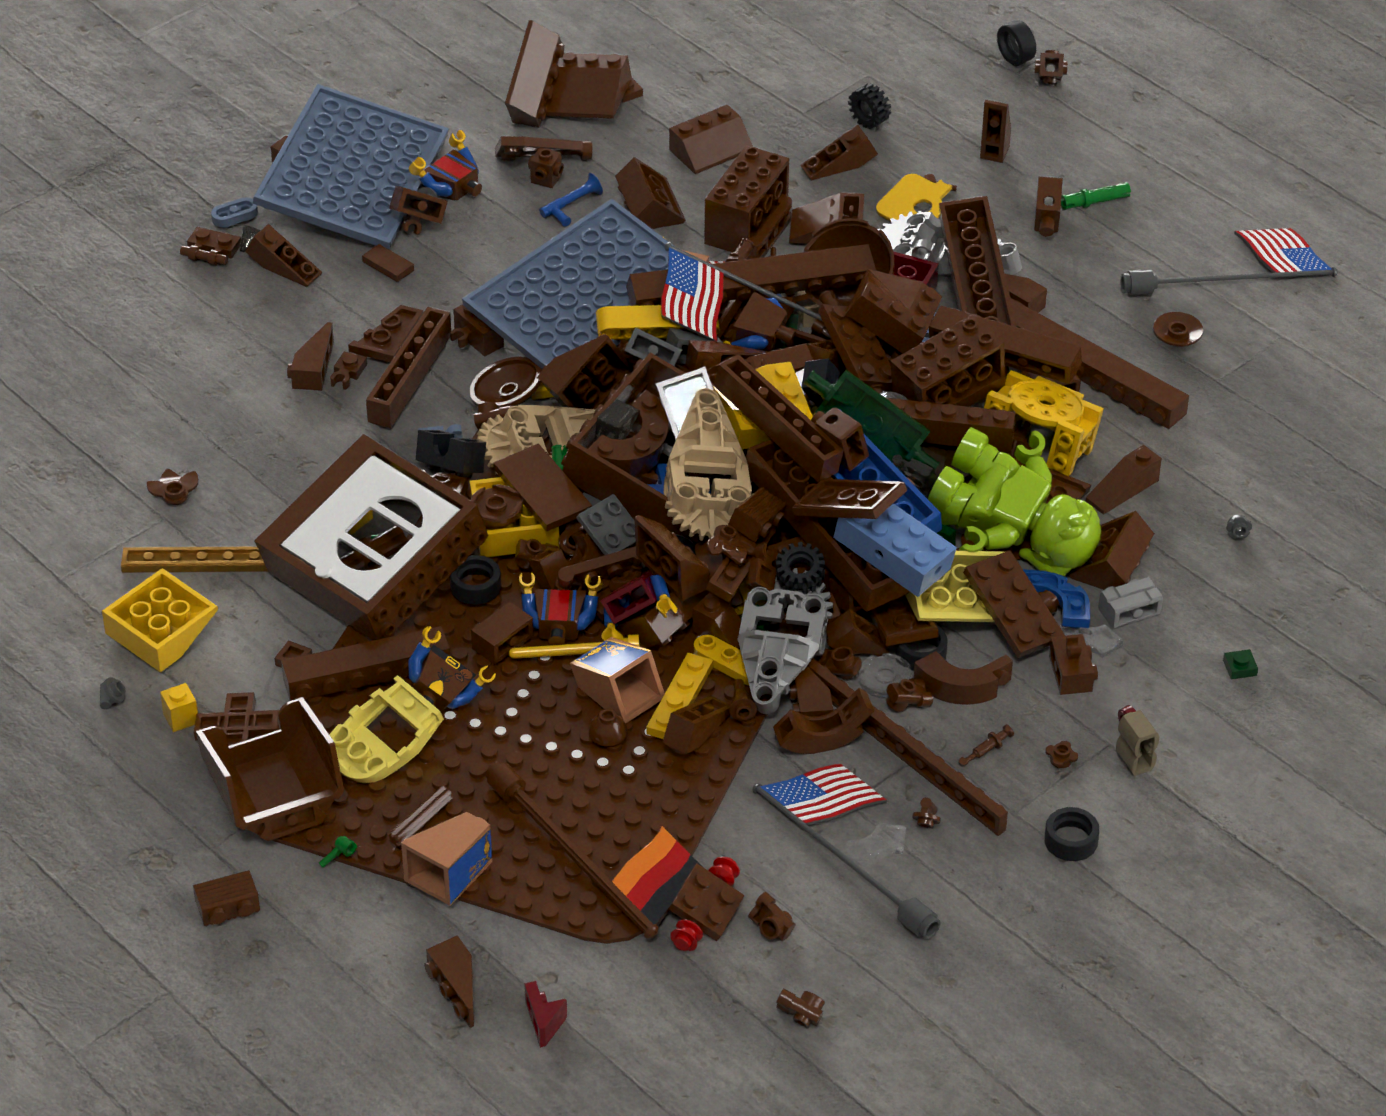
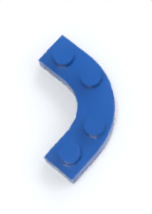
(1072, 599)

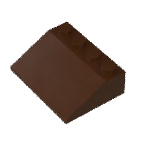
(589, 85)

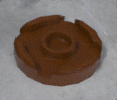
(498, 505)

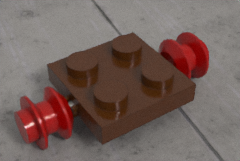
(705, 903)

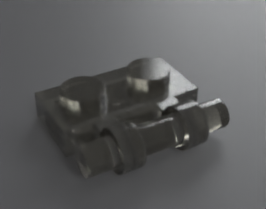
(920, 473)

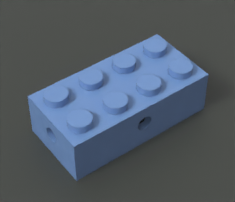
(898, 547)

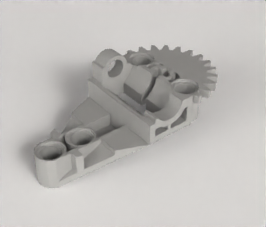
(917, 238)
(781, 651)

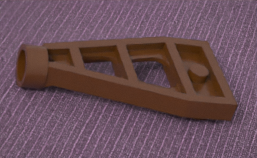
(515, 146)

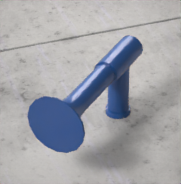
(554, 207)

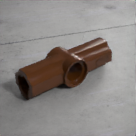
(384, 544)

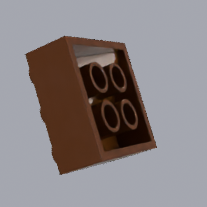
(894, 308)
(585, 373)

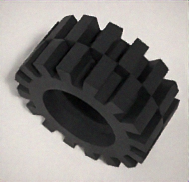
(869, 106)
(800, 555)

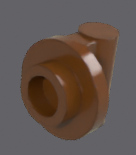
(927, 816)

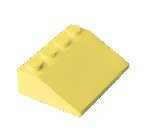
(952, 595)

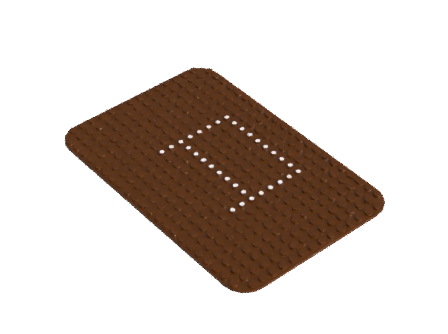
(538, 724)

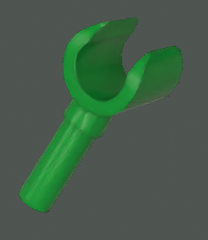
(342, 845)

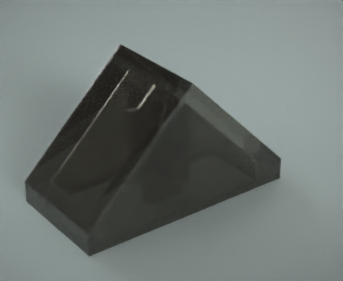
(616, 421)

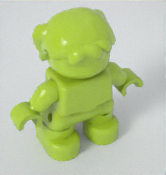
(1010, 501)

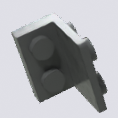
(609, 525)

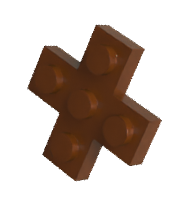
(239, 719)

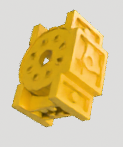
(1055, 408)

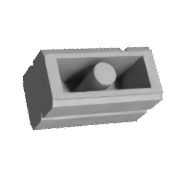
(1130, 602)

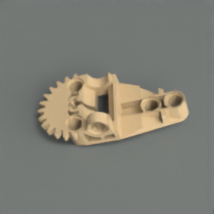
(525, 424)
(708, 447)

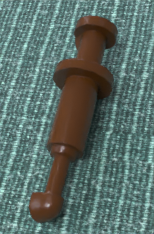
(994, 741)

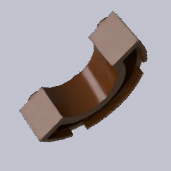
(644, 449)

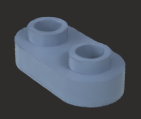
(234, 212)

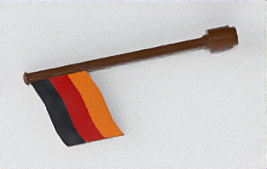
(645, 882)

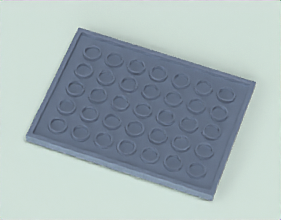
(346, 163)
(552, 294)

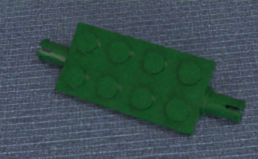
(881, 420)

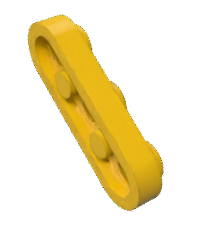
(724, 656)

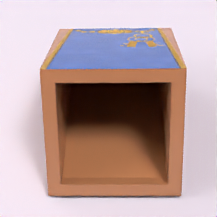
(619, 677)
(448, 856)

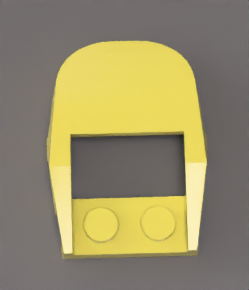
(362, 753)

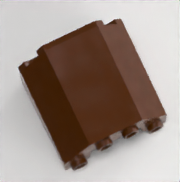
(279, 778)

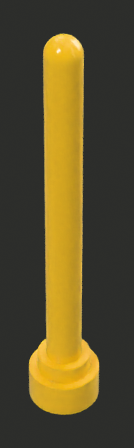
(561, 650)

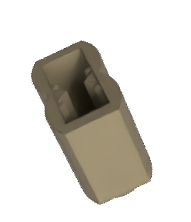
(1137, 742)

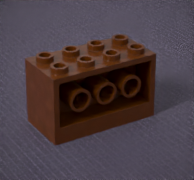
(745, 197)
(952, 366)

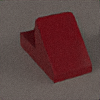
(544, 1015)

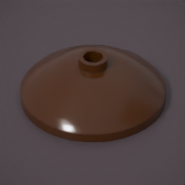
(506, 382)

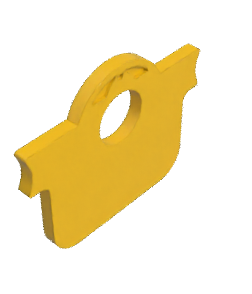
(908, 193)

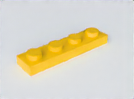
(680, 692)

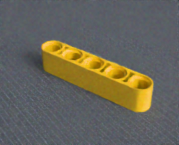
(620, 321)

